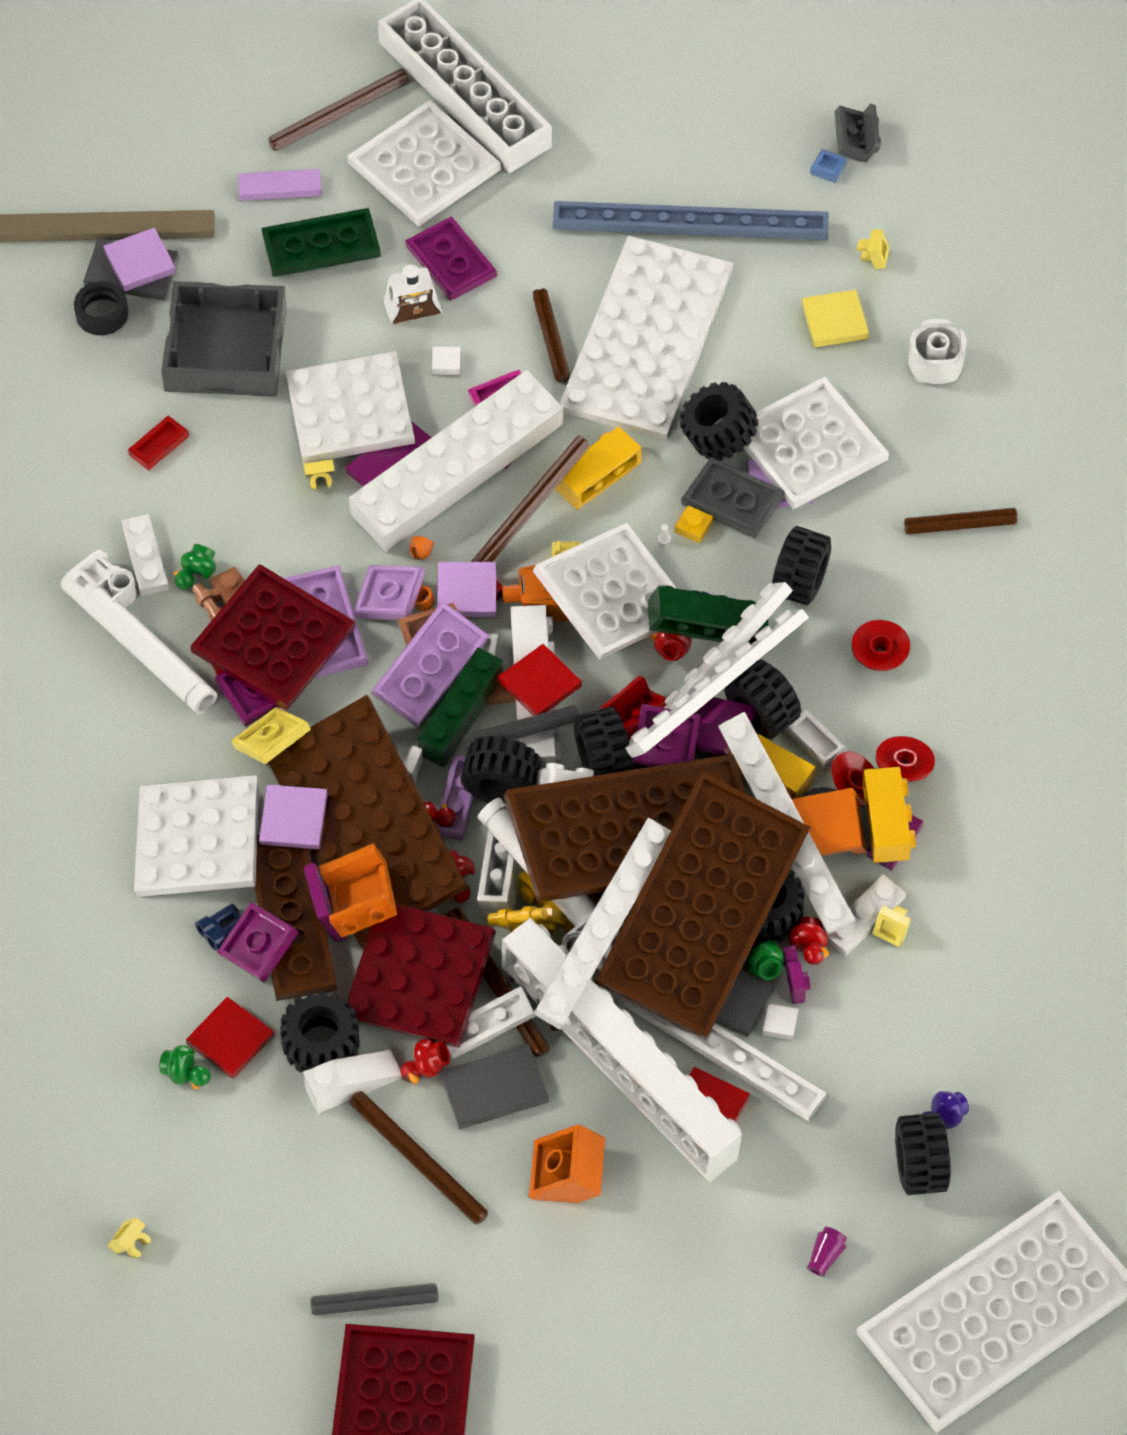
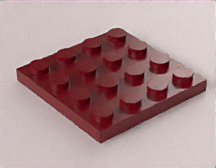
(272, 636)
(421, 974)
(403, 1381)

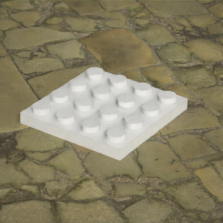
(424, 163)
(350, 407)
(812, 443)
(605, 588)
(197, 836)

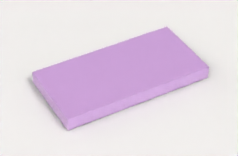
(330, 588)
(429, 664)

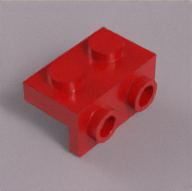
(629, 701)

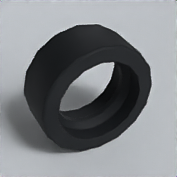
(101, 291)

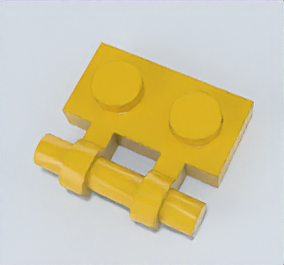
(511, 919)

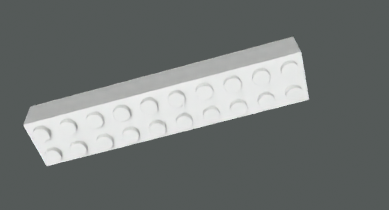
(628, 1056)

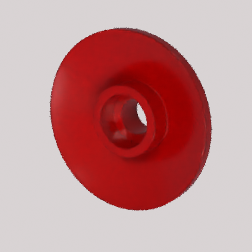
(880, 635)
(908, 753)
(848, 773)

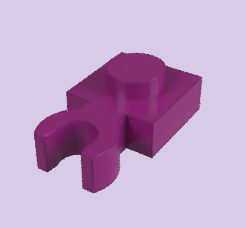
(797, 980)

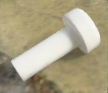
(664, 538)

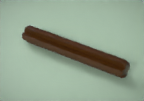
(551, 335)
(960, 520)

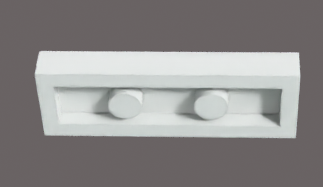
(144, 555)
(865, 911)
(494, 1020)

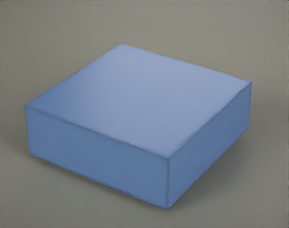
(828, 165)

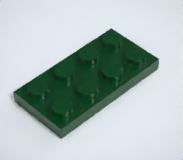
(321, 242)

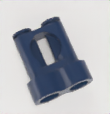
(210, 926)

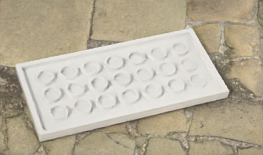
(646, 338)
(996, 1311)

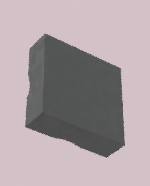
(224, 339)

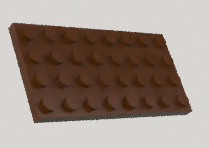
(371, 803)
(584, 827)
(702, 905)

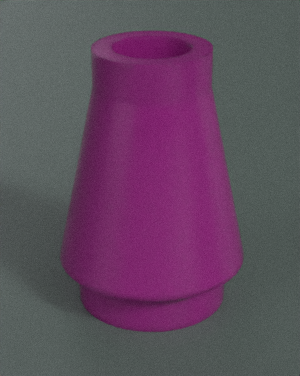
(826, 1250)

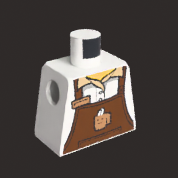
(410, 295)

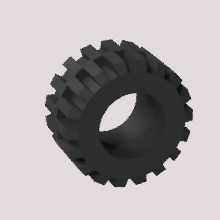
(707, 408)
(803, 563)
(770, 696)
(602, 741)
(498, 765)
(787, 915)
(314, 1012)
(922, 1153)

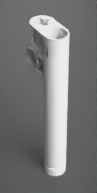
(101, 598)
(576, 909)

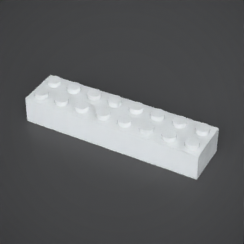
(465, 84)
(456, 461)

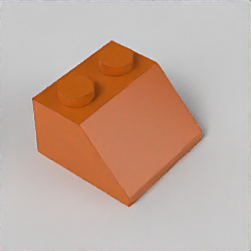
(567, 1165)

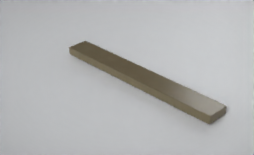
(105, 225)

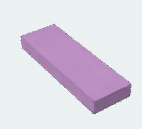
(279, 184)
(458, 799)

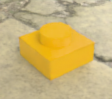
(693, 524)

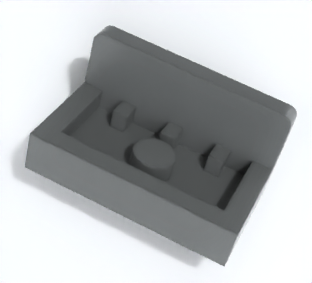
(857, 132)

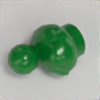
(198, 562)
(765, 960)
(180, 1067)

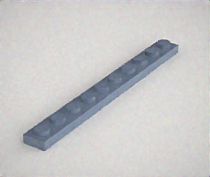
(690, 220)

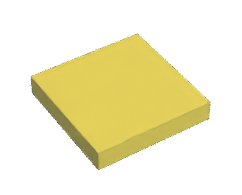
(835, 318)
(270, 735)

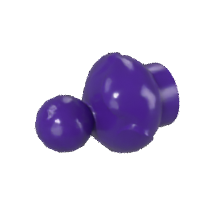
(950, 1107)

